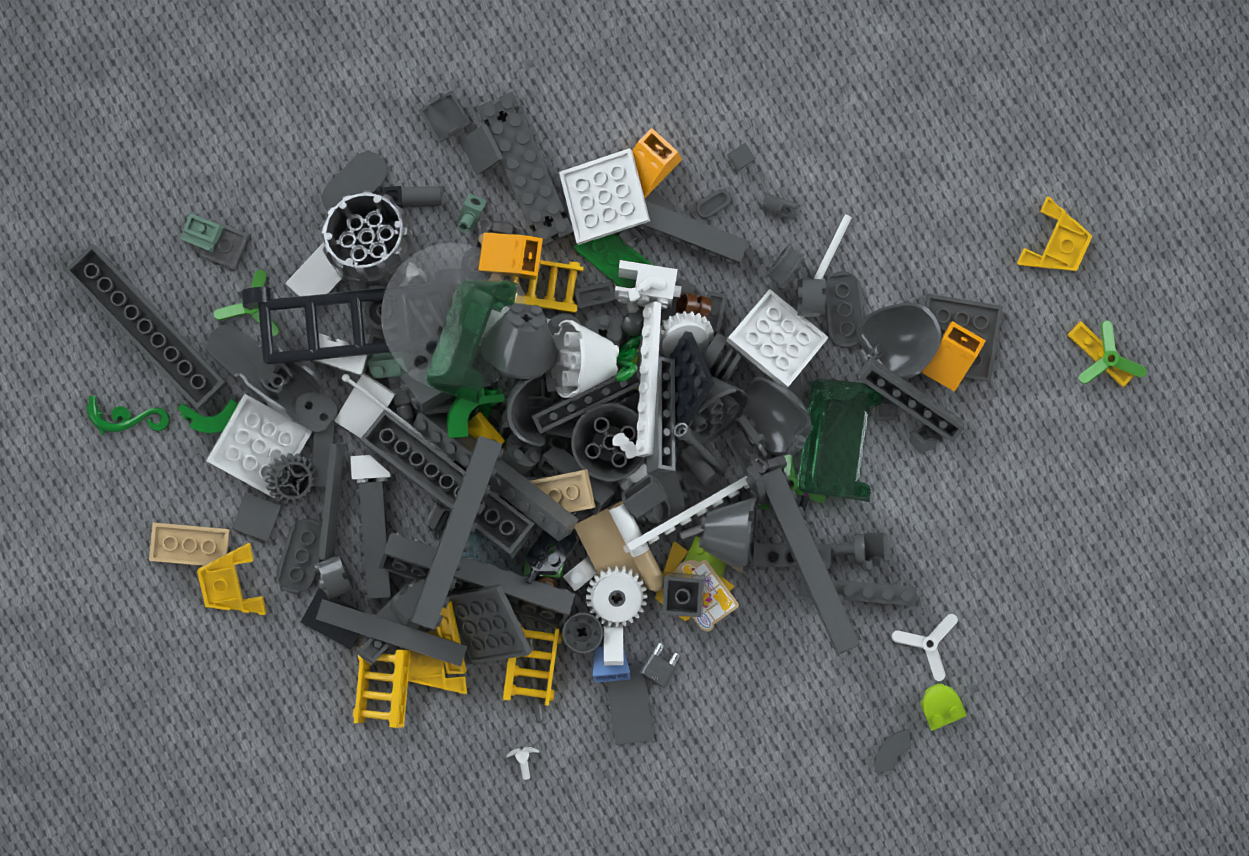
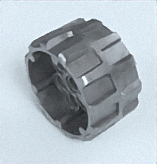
(349, 214)

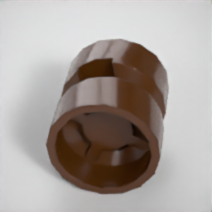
(697, 304)

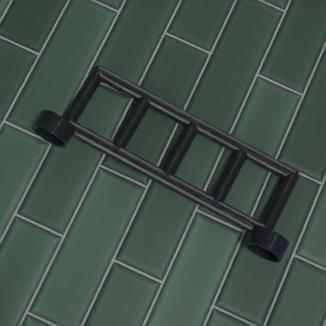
(262, 299)

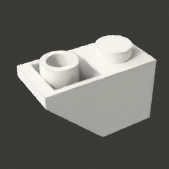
(367, 467)

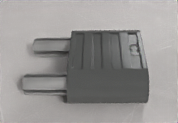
(658, 669)

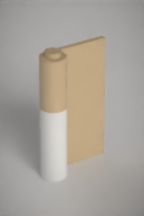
(604, 540)

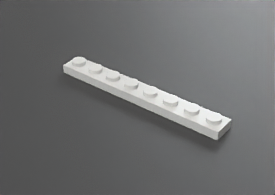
(648, 381)
(684, 517)

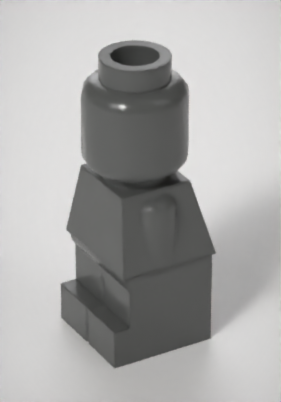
(403, 410)

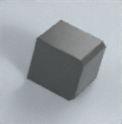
(741, 157)

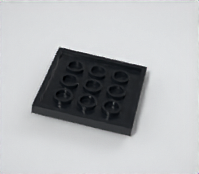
(691, 379)

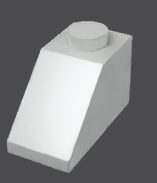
(580, 573)

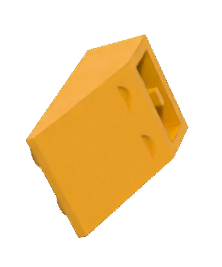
(654, 160)
(510, 255)
(954, 356)

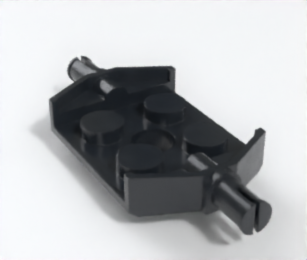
(545, 563)

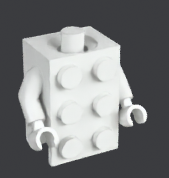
(652, 285)

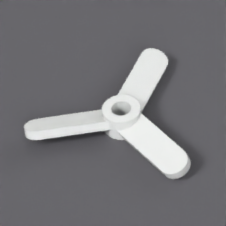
(932, 652)

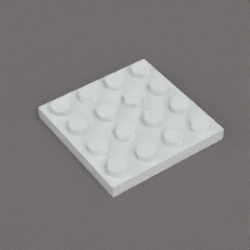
(604, 196)
(777, 339)
(254, 440)

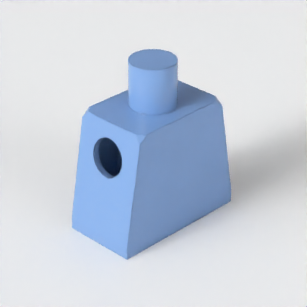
(609, 672)

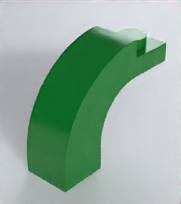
(460, 411)
(212, 424)

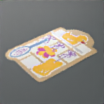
(717, 597)

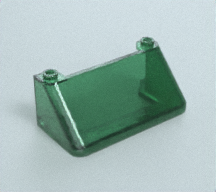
(461, 336)
(836, 439)

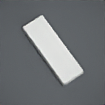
(613, 644)

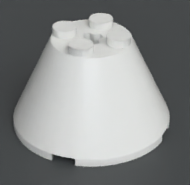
(582, 359)

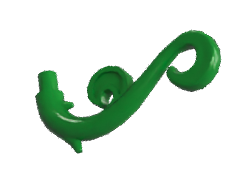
(627, 354)
(102, 425)

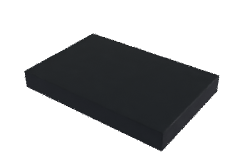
(342, 636)

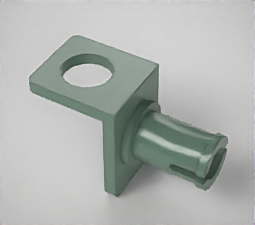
(470, 213)

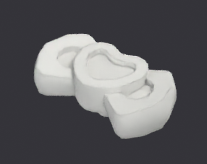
(625, 445)

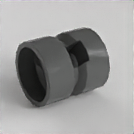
(658, 514)

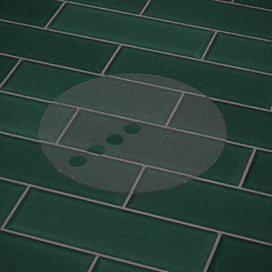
(421, 299)

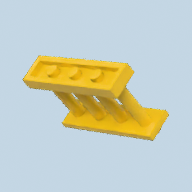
(549, 300)
(514, 670)
(396, 697)

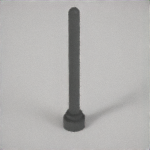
(684, 433)
(535, 684)

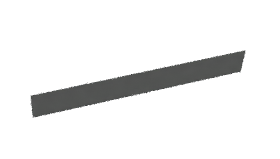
(391, 632)

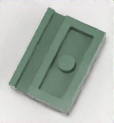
(201, 232)

